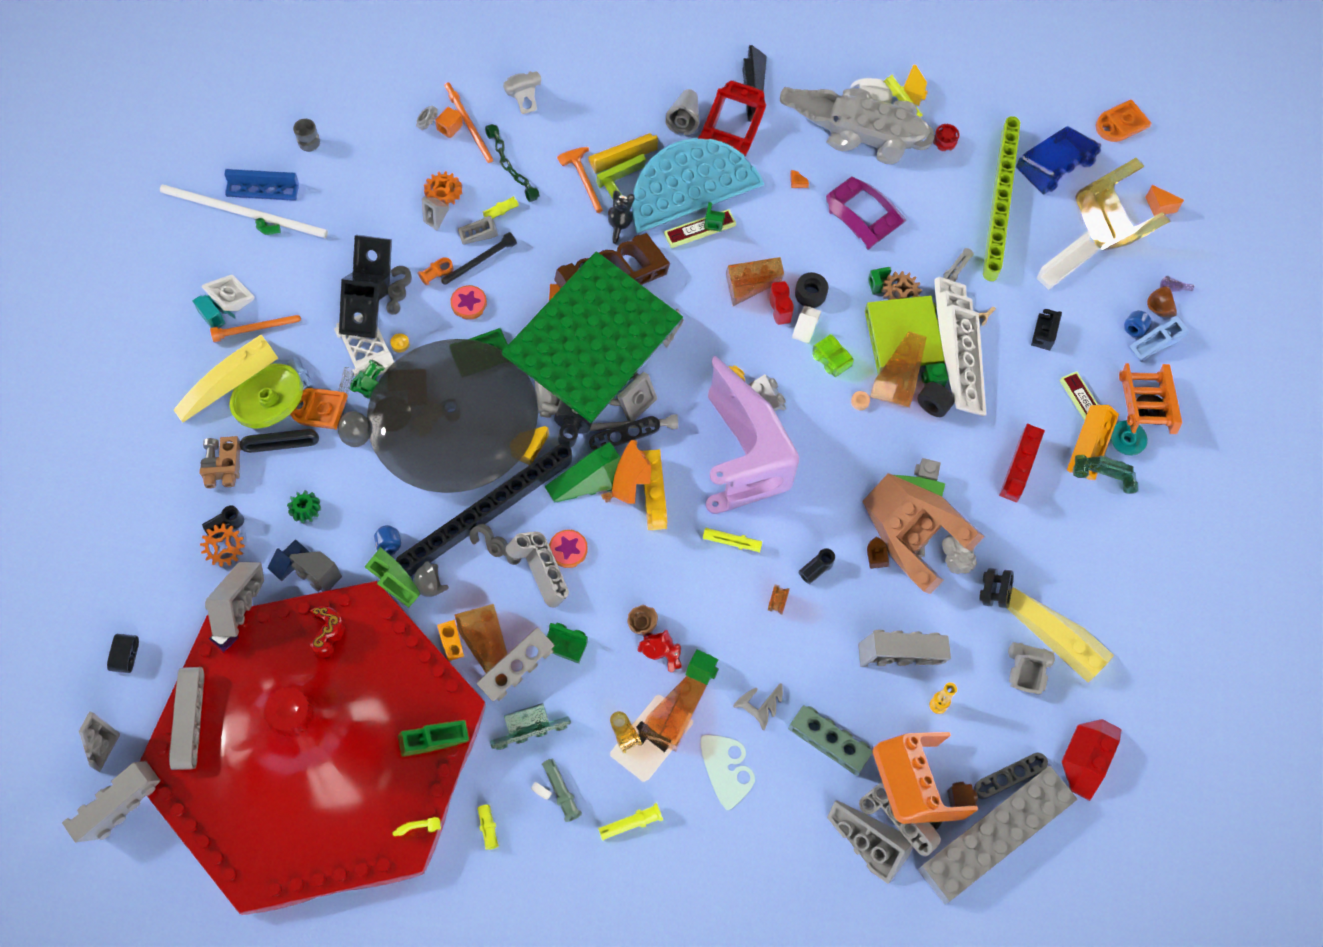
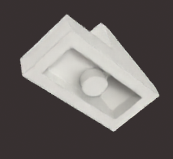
(806, 324)

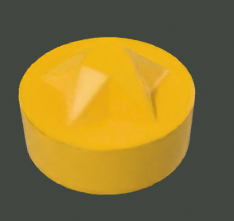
(399, 342)

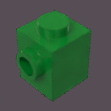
(935, 373)
(702, 667)

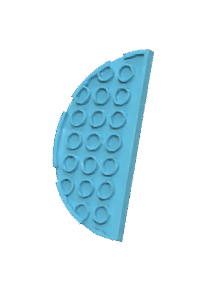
(688, 178)

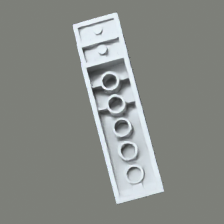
(961, 345)

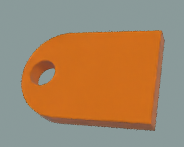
(1122, 121)
(320, 408)

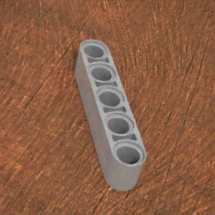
(187, 718)

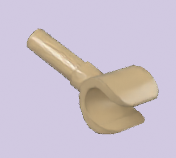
(985, 315)

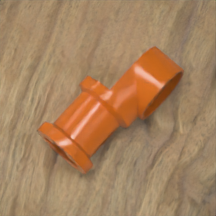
(434, 270)

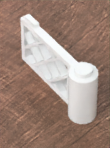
(383, 357)

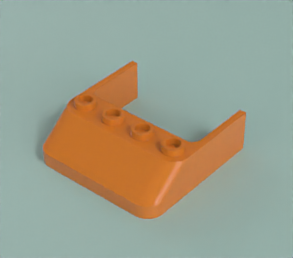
(910, 780)

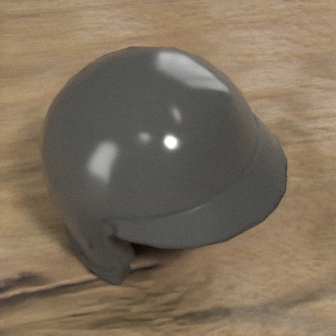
(353, 429)
(428, 581)

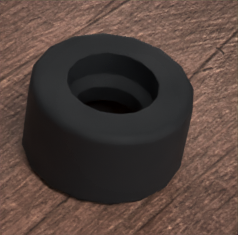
(813, 280)
(935, 399)

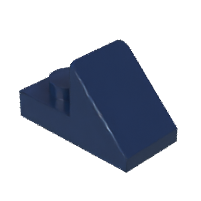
(281, 564)

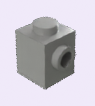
(927, 469)

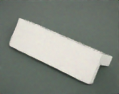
(1067, 261)

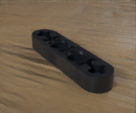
(623, 430)

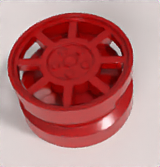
(946, 137)

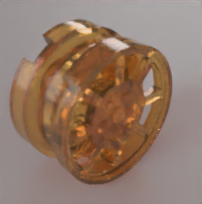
(778, 599)

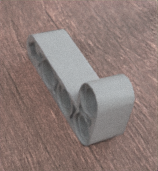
(542, 564)
(921, 837)

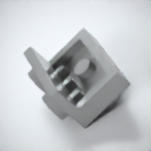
(768, 390)

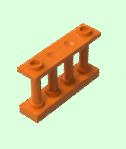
(1166, 391)

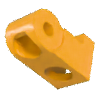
(450, 640)

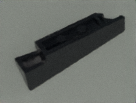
(754, 73)

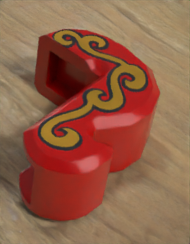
(329, 633)

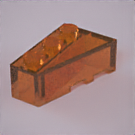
(752, 278)

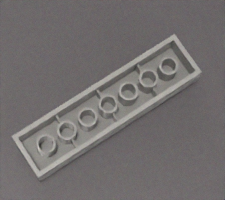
(997, 835)

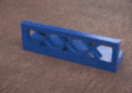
(263, 181)

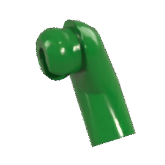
(265, 229)

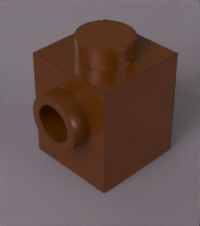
(962, 795)

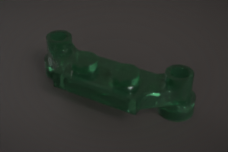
(1107, 467)

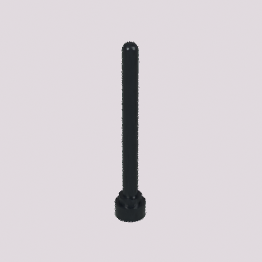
(507, 241)

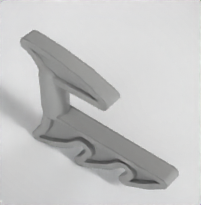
(762, 713)

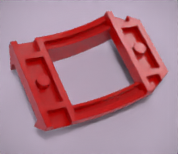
(743, 94)

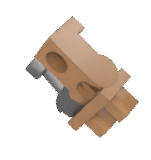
(224, 467)

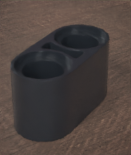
(123, 653)

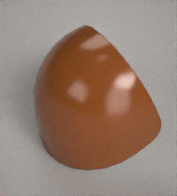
(1162, 303)

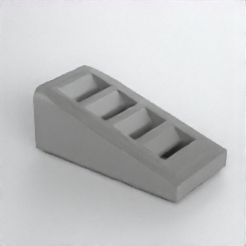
(479, 236)

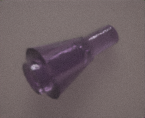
(1175, 285)

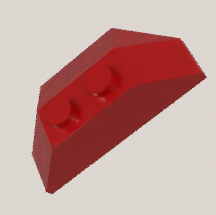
(1090, 756)

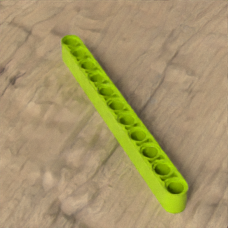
(1001, 199)

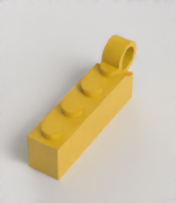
(655, 494)

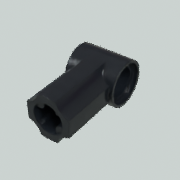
(223, 518)
(816, 566)

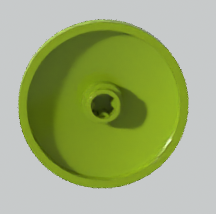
(266, 396)

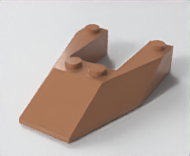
(907, 520)

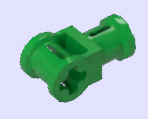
(366, 381)

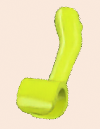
(433, 824)

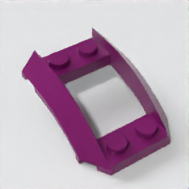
(879, 229)

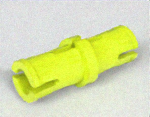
(501, 208)
(487, 827)

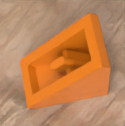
(1162, 201)

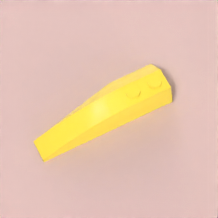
(226, 376)
(1061, 635)

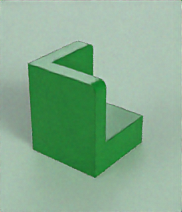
(714, 219)
(877, 277)

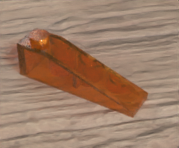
(900, 375)
(483, 637)
(671, 718)

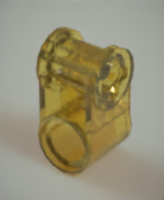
(625, 735)

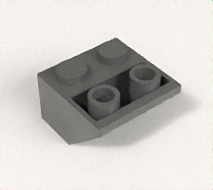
(317, 569)

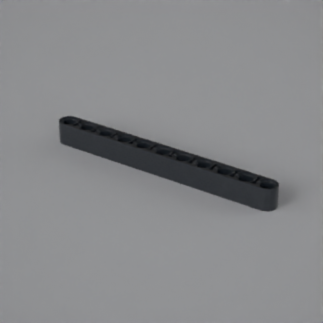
(489, 501)

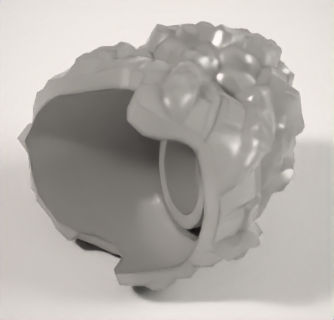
(958, 557)

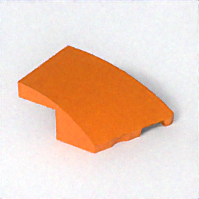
(631, 470)

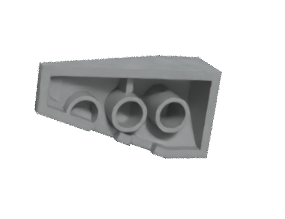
(97, 740)
(876, 842)

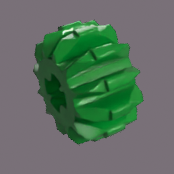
(296, 506)

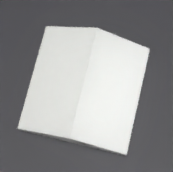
(228, 293)

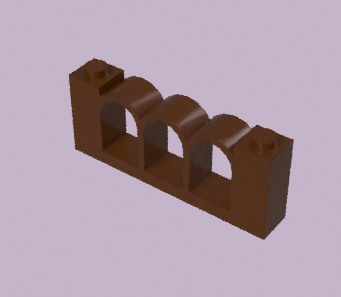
(641, 247)

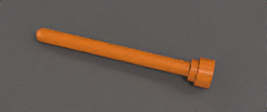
(219, 333)

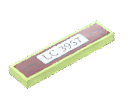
(695, 230)
(1078, 393)

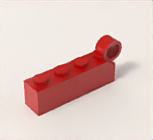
(1021, 463)

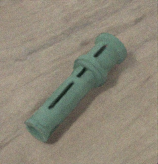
(565, 799)

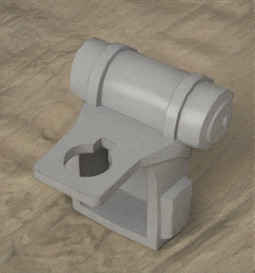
(522, 86)
(1029, 667)

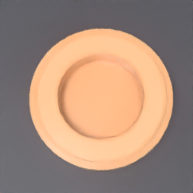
(860, 400)

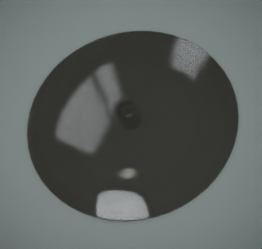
(457, 448)

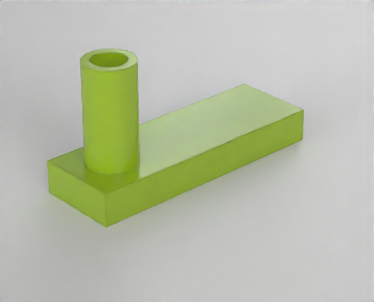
(609, 176)

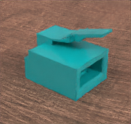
(210, 311)

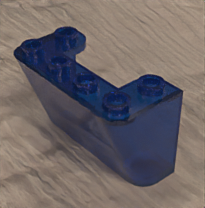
(1056, 156)

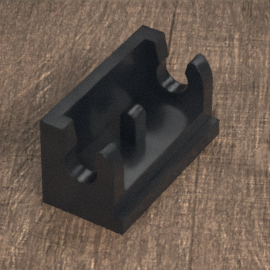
(1046, 329)

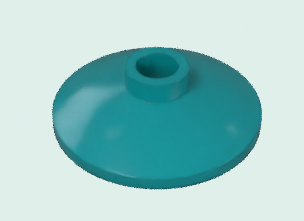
(1137, 441)

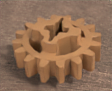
(904, 288)

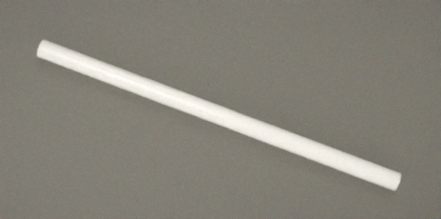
(248, 212)

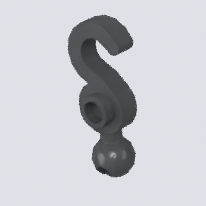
(397, 290)
(495, 545)

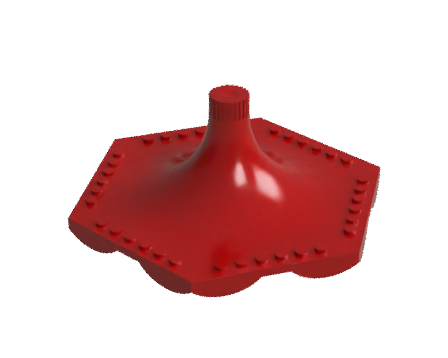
(305, 755)

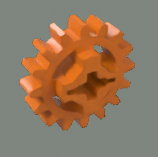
(444, 187)
(216, 557)

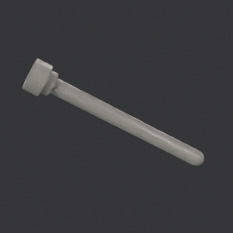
(670, 422)

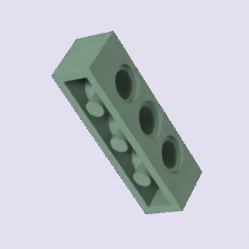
(835, 751)

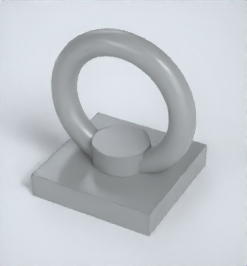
(636, 396)

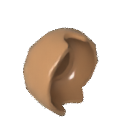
(642, 620)

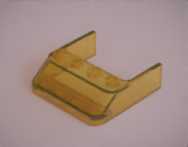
(1106, 215)

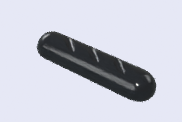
(279, 440)

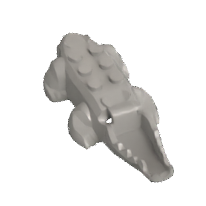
(862, 120)

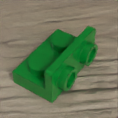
(566, 642)

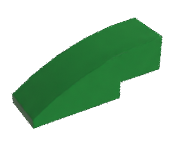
(432, 737)

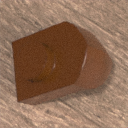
(877, 553)

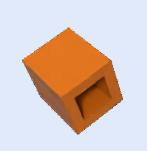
(449, 122)

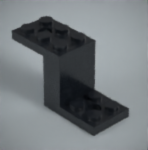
(365, 286)

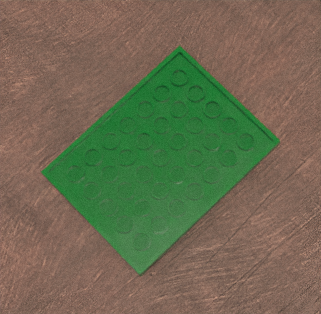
(592, 336)

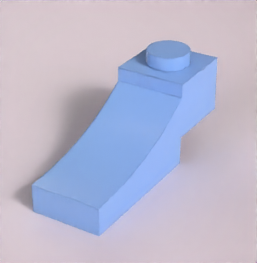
(1159, 339)

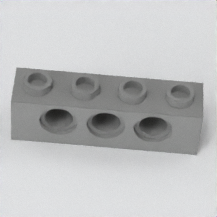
(488, 683)

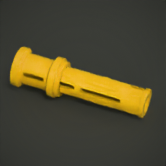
(939, 697)

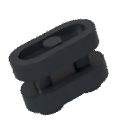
(989, 595)

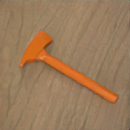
(574, 156)

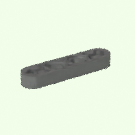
(1009, 773)

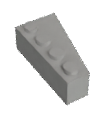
(233, 597)
(904, 648)
(112, 803)

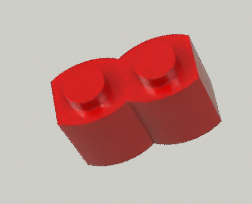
(781, 303)

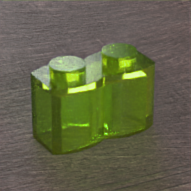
(832, 356)

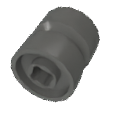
(306, 135)

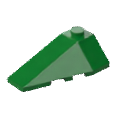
(587, 476)

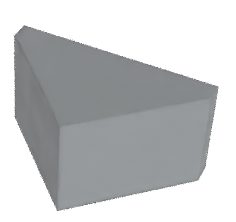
(433, 211)

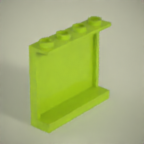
(891, 321)

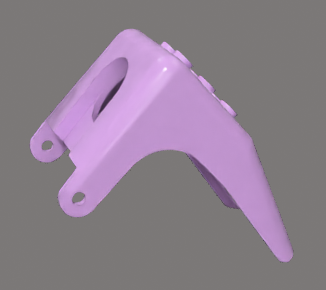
(770, 454)

